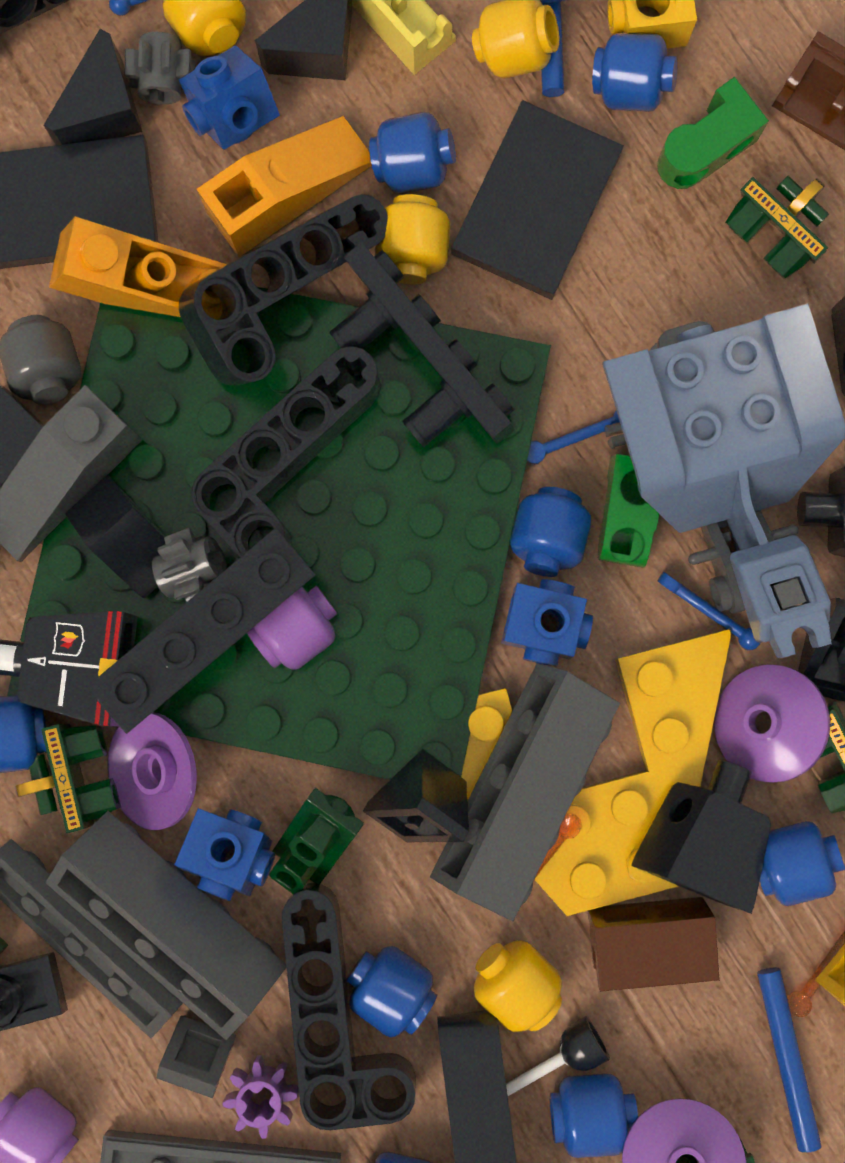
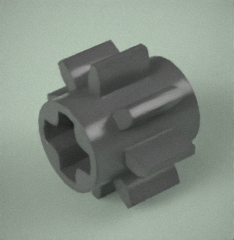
(158, 67)
(187, 564)

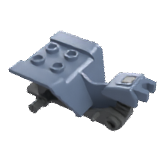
(728, 431)

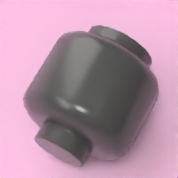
(39, 359)

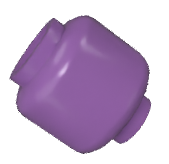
(296, 629)
(35, 1128)

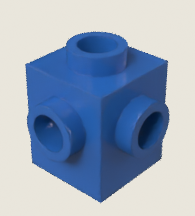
(228, 98)
(524, 625)
(210, 841)

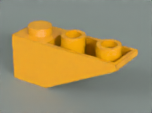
(282, 182)
(128, 270)

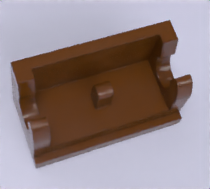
(817, 90)
(654, 944)

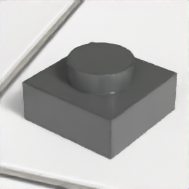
(195, 1057)

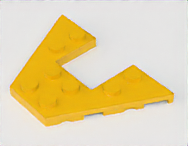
(672, 710)

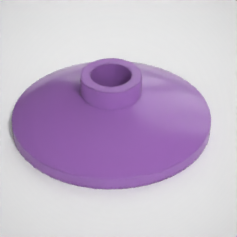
(797, 728)
(153, 772)
(679, 1129)

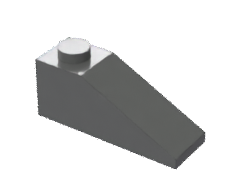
(60, 468)

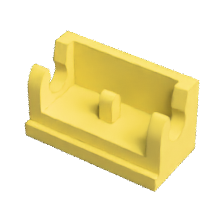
(408, 29)

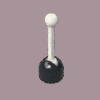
(579, 1049)

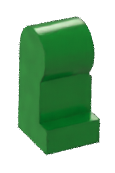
(704, 147)
(627, 517)

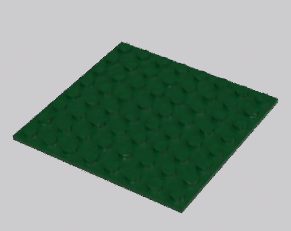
(394, 530)

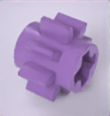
(268, 1111)

